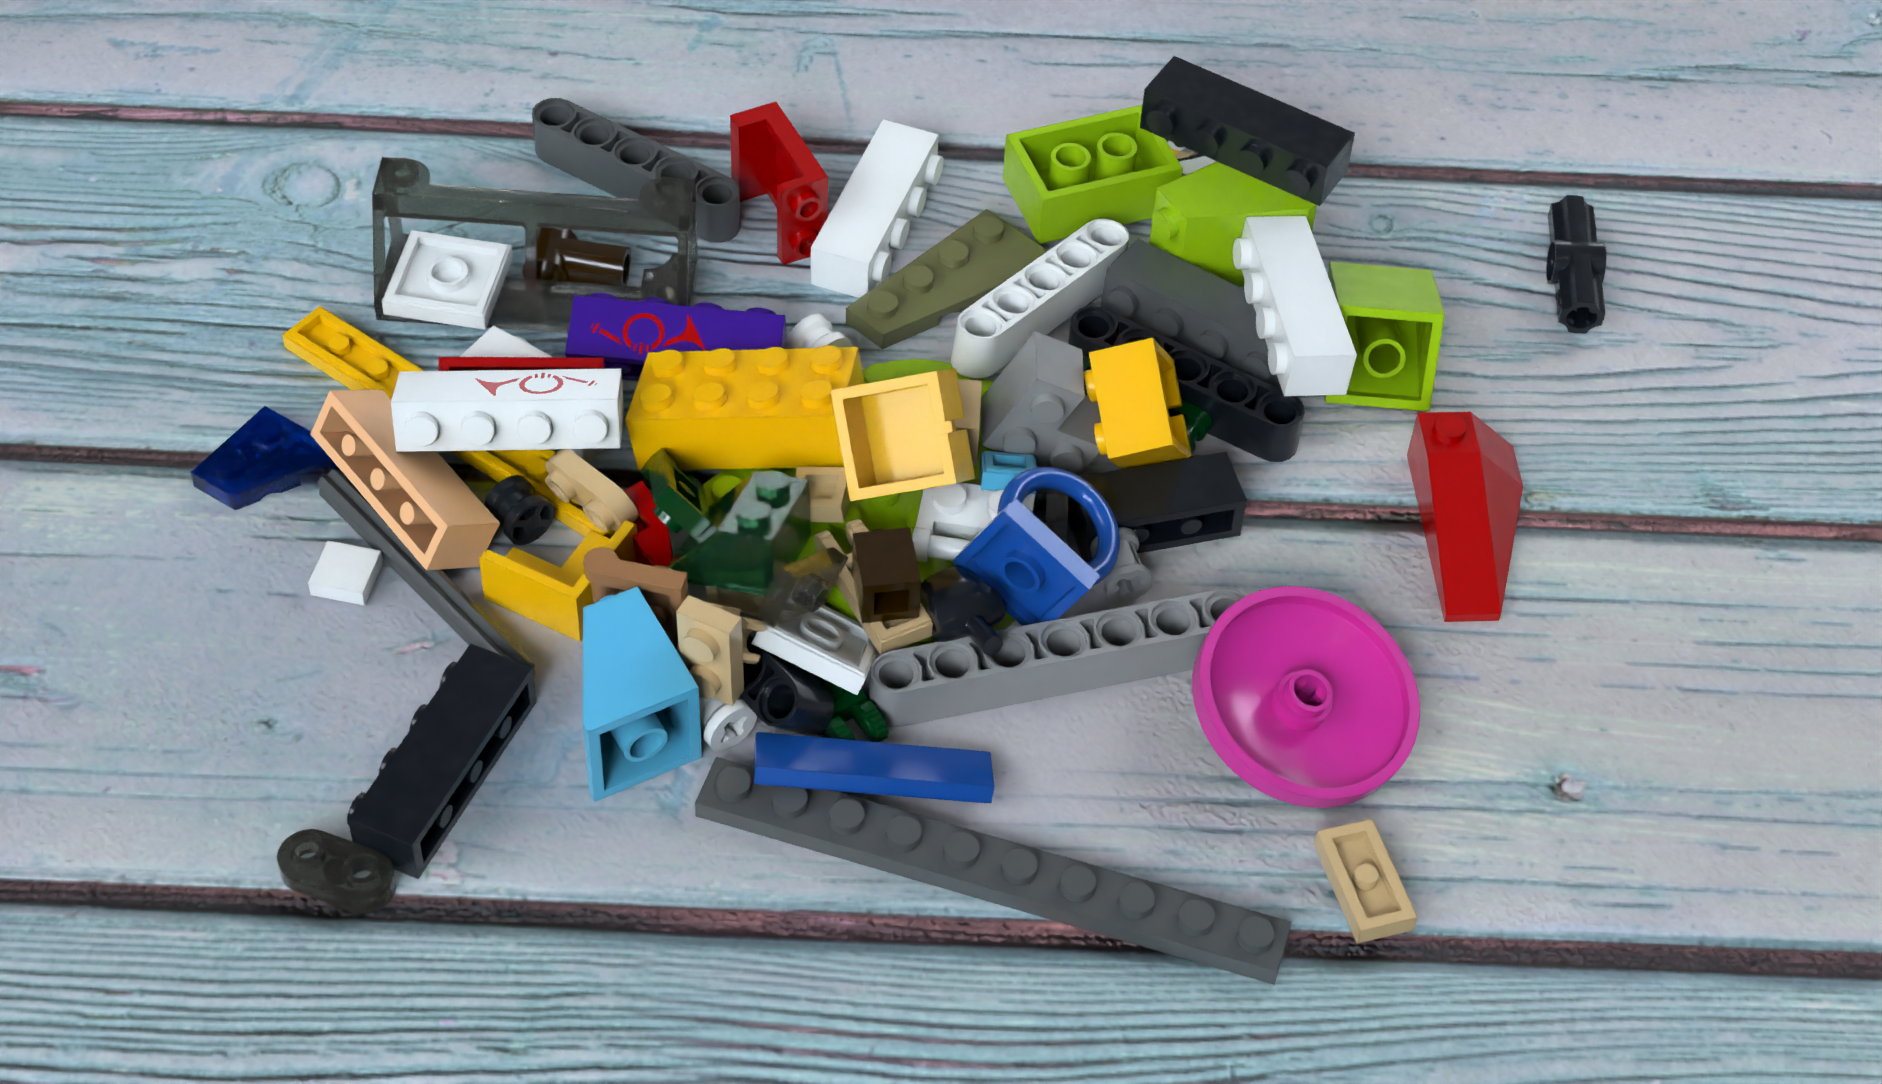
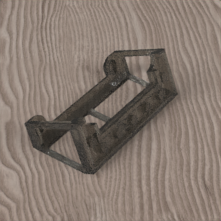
(529, 304)

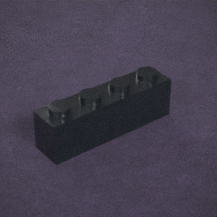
(1246, 130)
(443, 758)

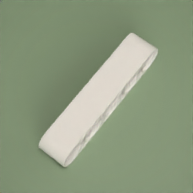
(1036, 298)

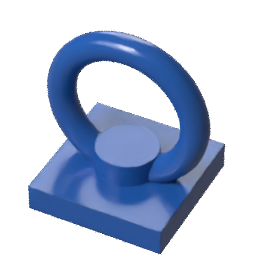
(1029, 562)

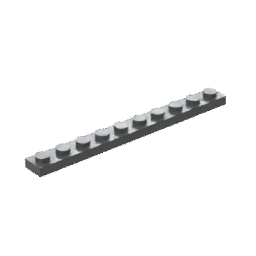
(998, 871)

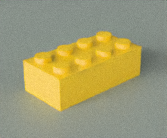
(741, 407)

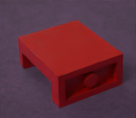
(775, 161)

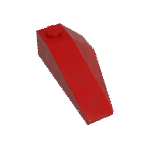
(1468, 510)

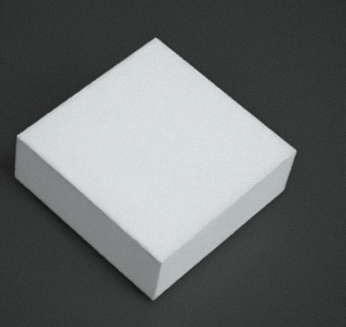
(345, 573)

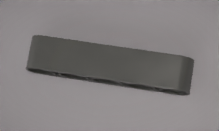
(625, 161)

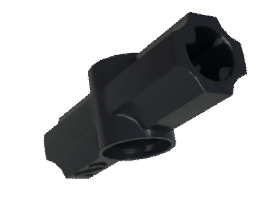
(1576, 264)

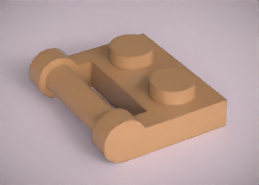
(660, 585)

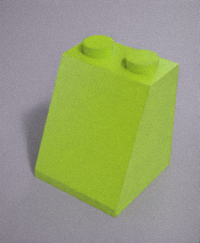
(1207, 211)
(1395, 333)

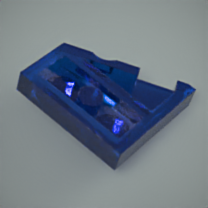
(260, 460)

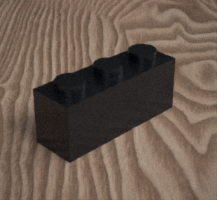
(1167, 503)

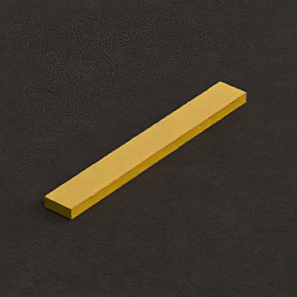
(368, 365)

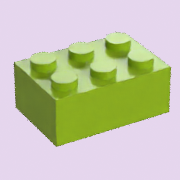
(1087, 172)

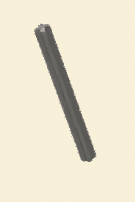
(430, 585)

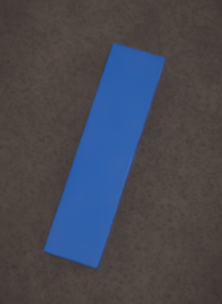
(873, 768)

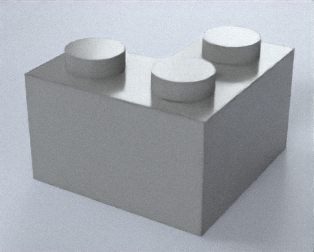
(1042, 407)

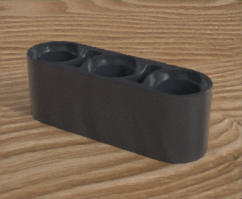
(785, 693)

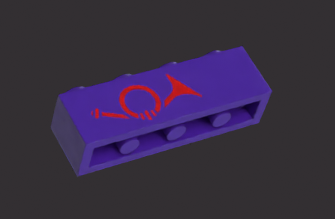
(630, 329)

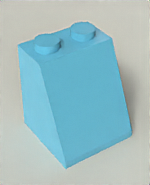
(636, 697)

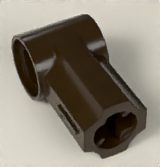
(574, 260)

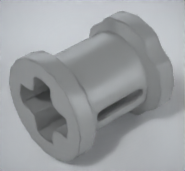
(1128, 577)

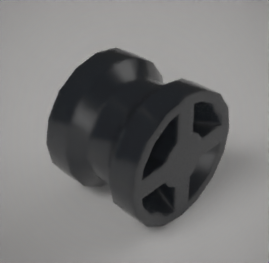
(519, 510)

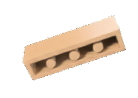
(409, 490)

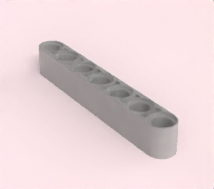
(1045, 659)

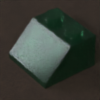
(750, 534)

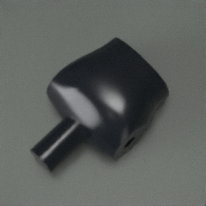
(963, 607)

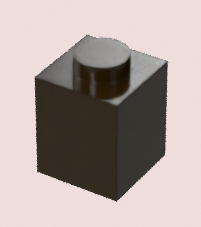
(886, 575)

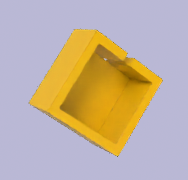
(1133, 393)
(902, 434)

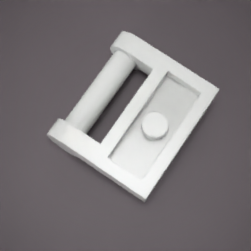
(953, 517)

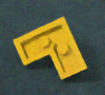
(546, 591)

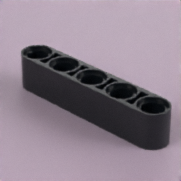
(1240, 405)

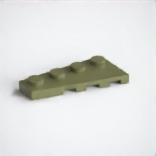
(943, 280)

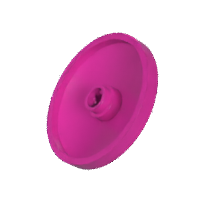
(1305, 696)

